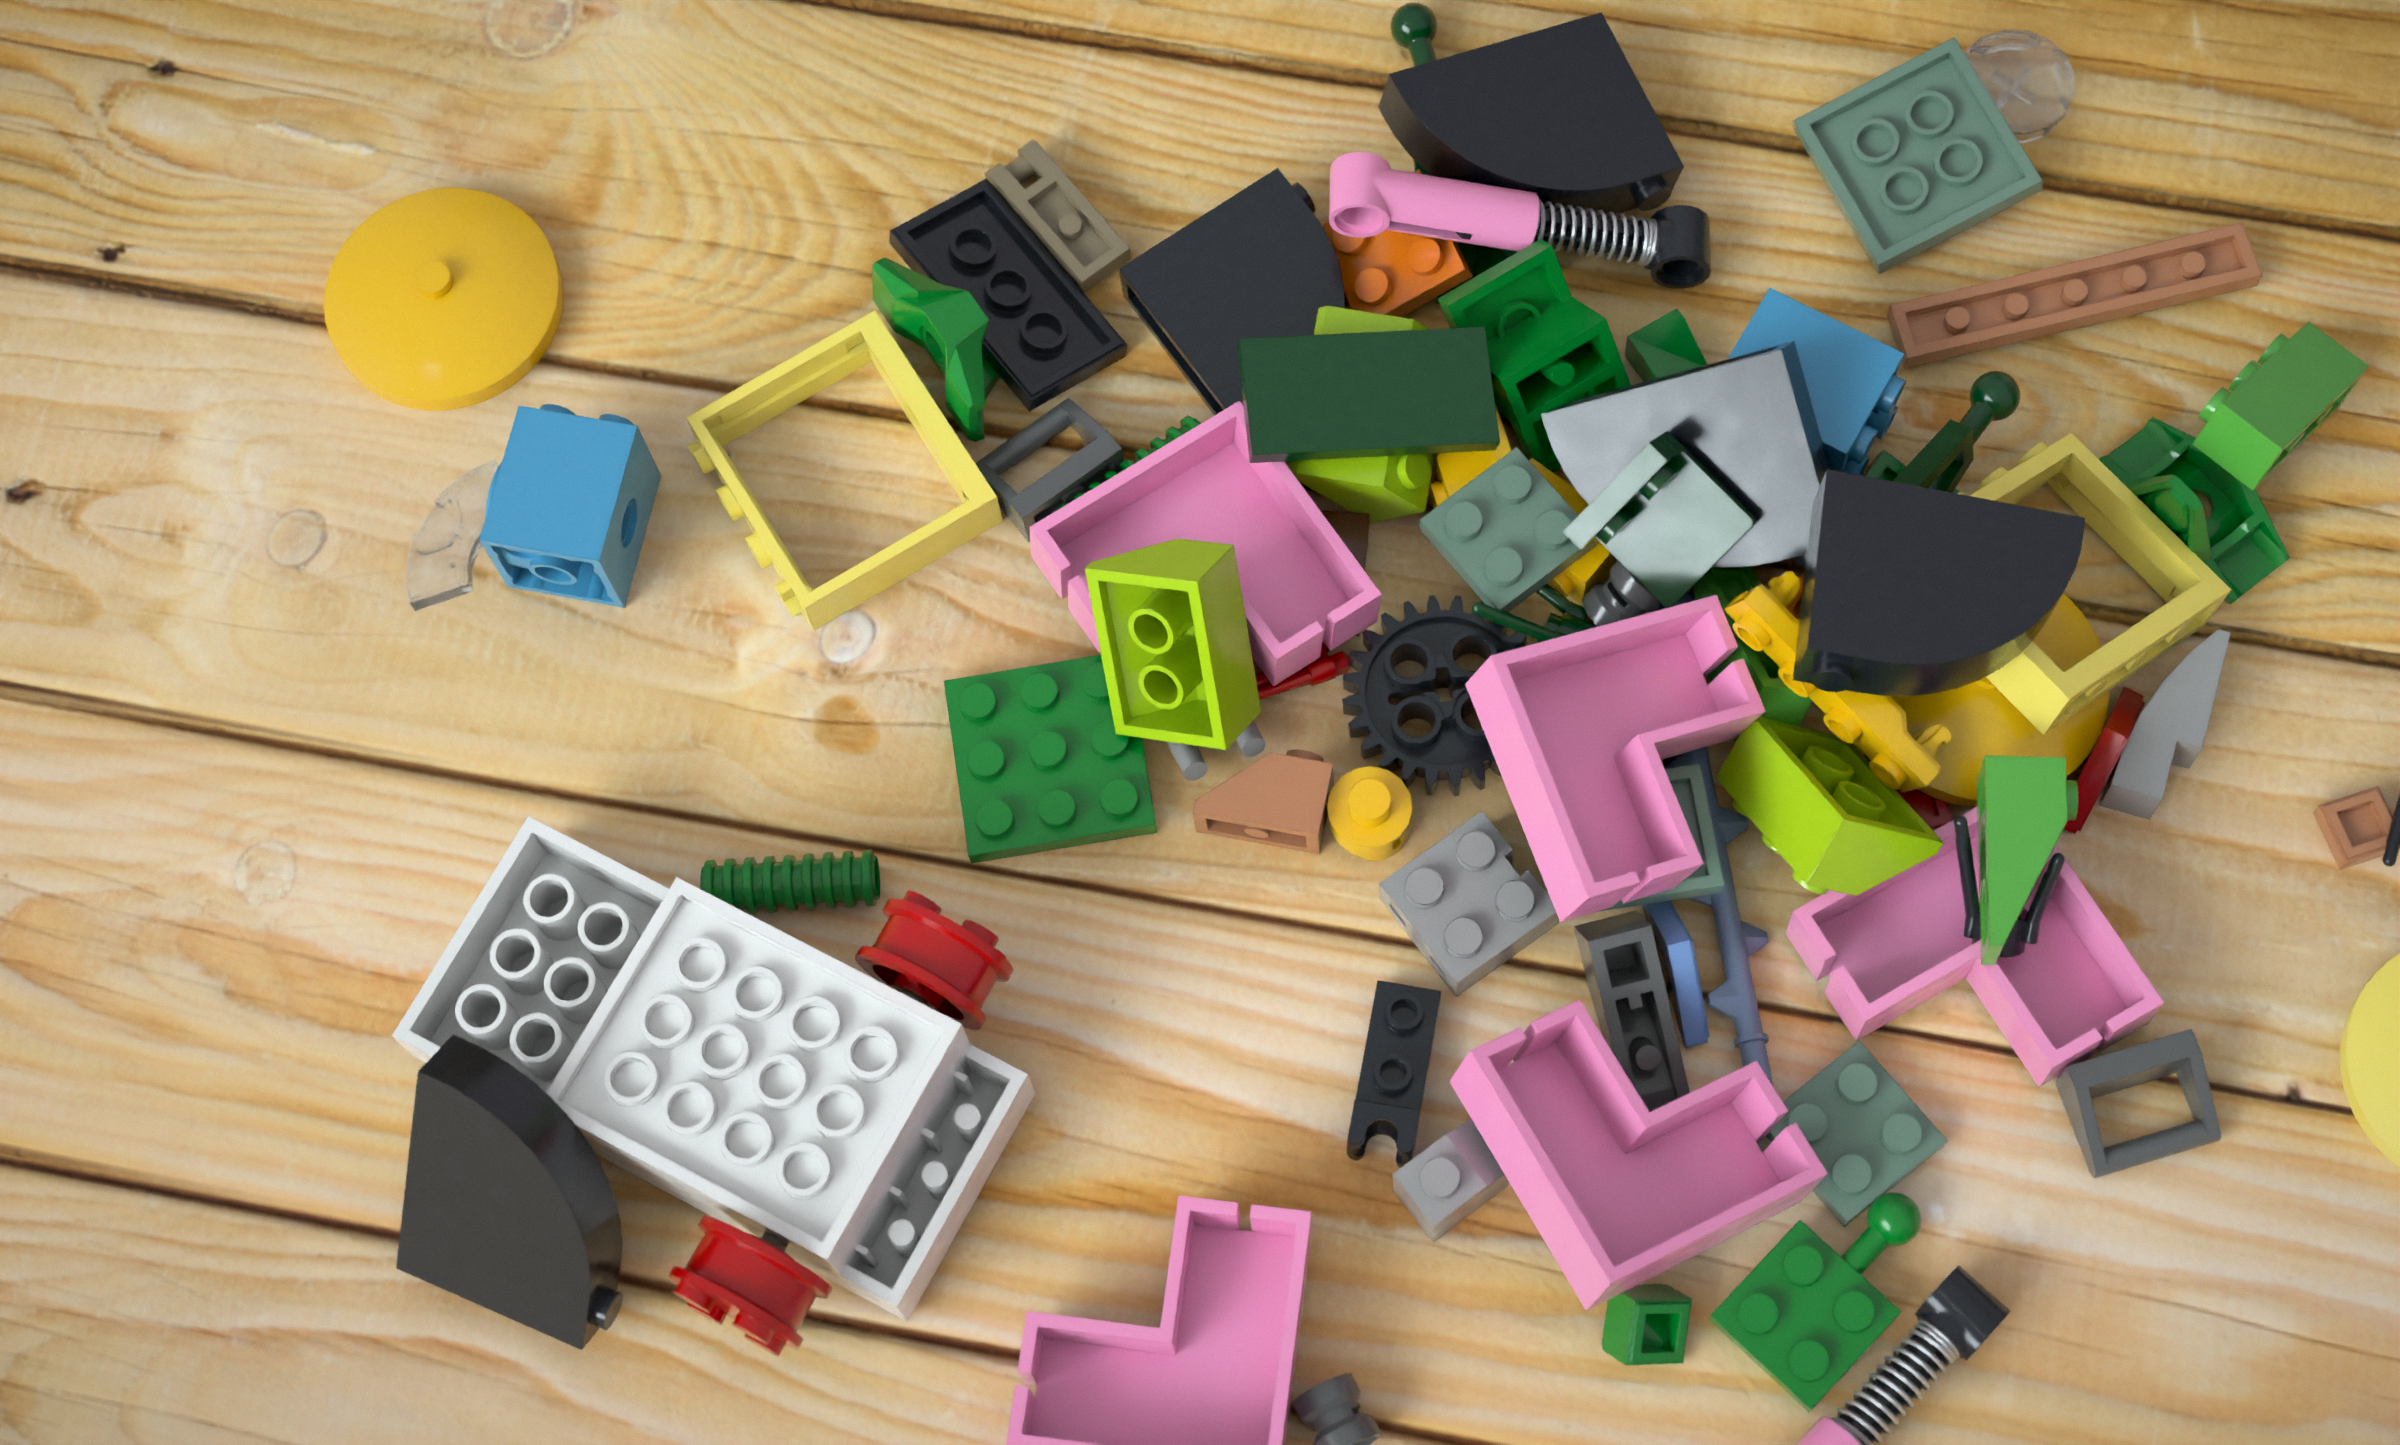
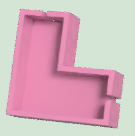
(1291, 563)
(1584, 742)
(1908, 945)
(1623, 1185)
(1213, 1367)

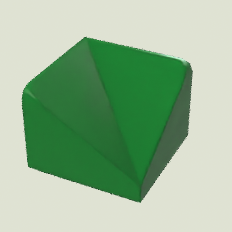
(1663, 348)
(1647, 1325)

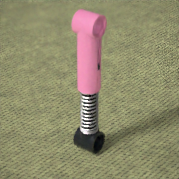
(1374, 198)
(1948, 1328)

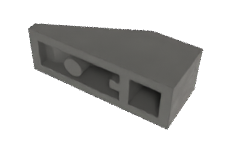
(1633, 1004)

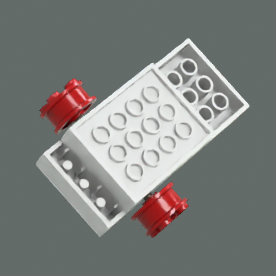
(743, 1070)

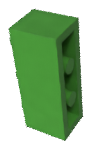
(2277, 403)

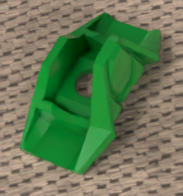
(950, 330)
(2164, 474)

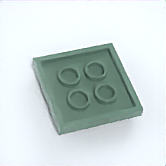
(1917, 155)

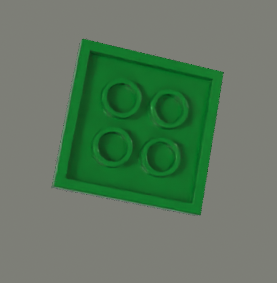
(1044, 761)

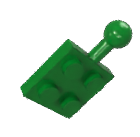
(1810, 1310)

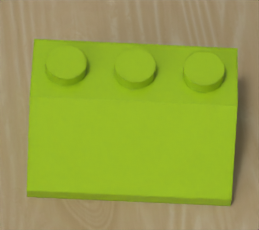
(1368, 485)
(1175, 643)
(1823, 808)

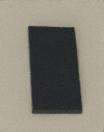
(1040, 322)

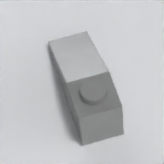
(1449, 1180)

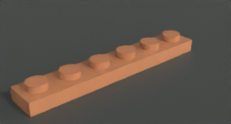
(2074, 295)

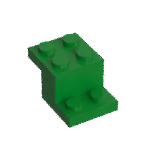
(1538, 342)

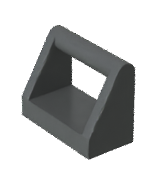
(1063, 481)
(2127, 1068)

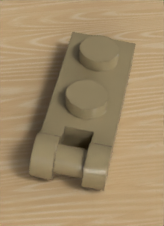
(1060, 216)

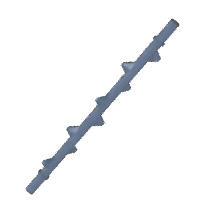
(1736, 938)

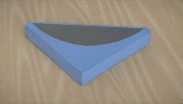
(1679, 971)

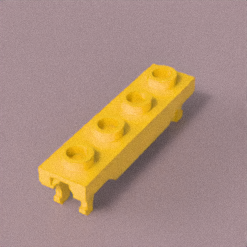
(1868, 720)

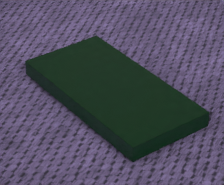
(1367, 394)

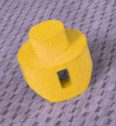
(1370, 813)

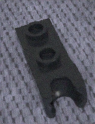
(1394, 1068)

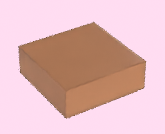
(2355, 826)

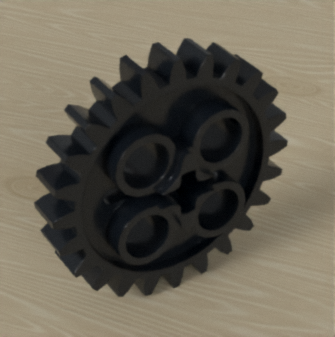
(1436, 643)

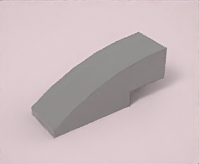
(2167, 730)

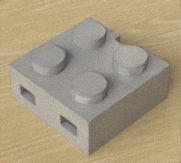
(1468, 904)

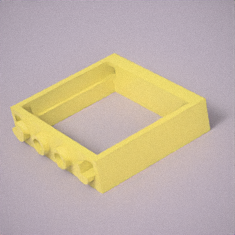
(794, 382)
(2131, 529)

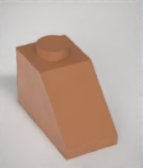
(1271, 802)

